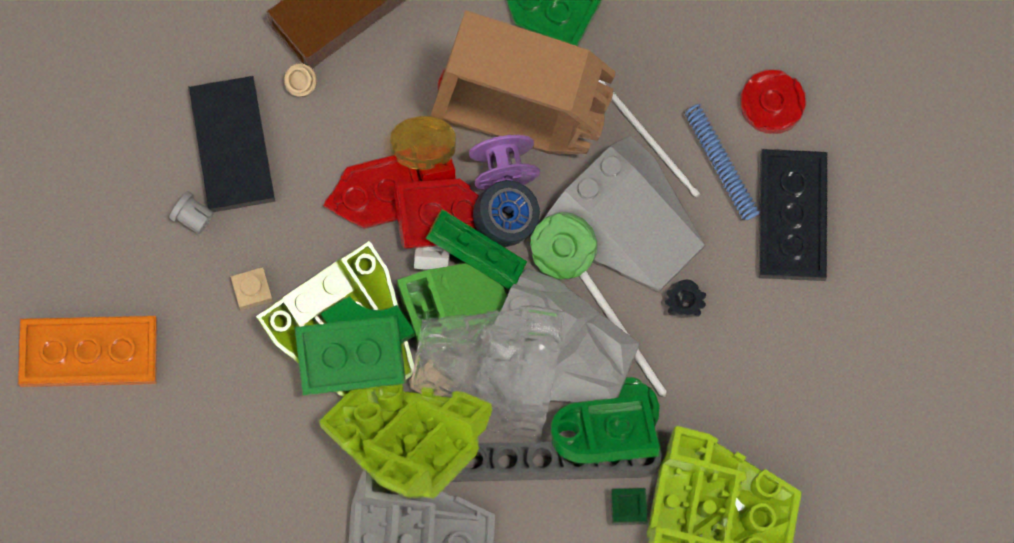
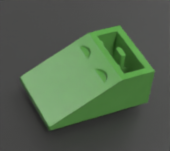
(448, 293)

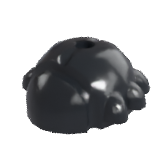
(685, 292)

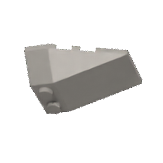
(633, 215)
(390, 517)

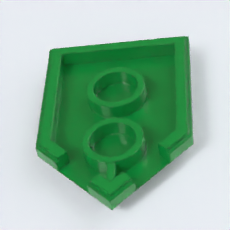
(555, 18)

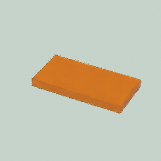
(88, 351)

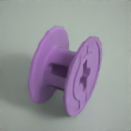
(502, 150)

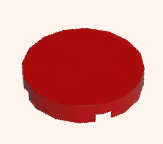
(772, 101)

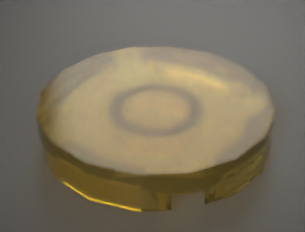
(423, 142)

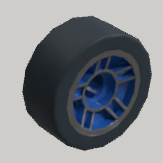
(515, 200)

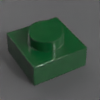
(629, 506)

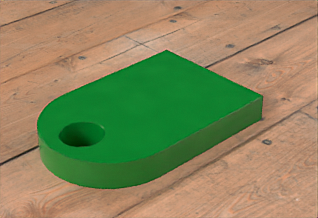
(606, 430)

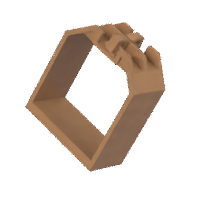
(524, 85)

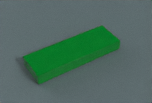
(476, 249)

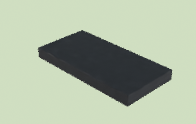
(231, 144)
(793, 215)

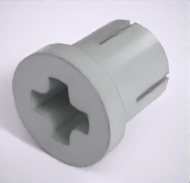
(191, 213)

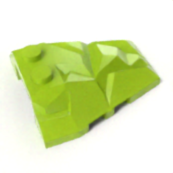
(409, 437)
(718, 496)

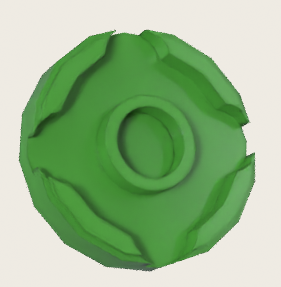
(563, 245)

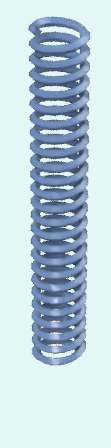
(714, 143)

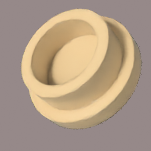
(300, 80)

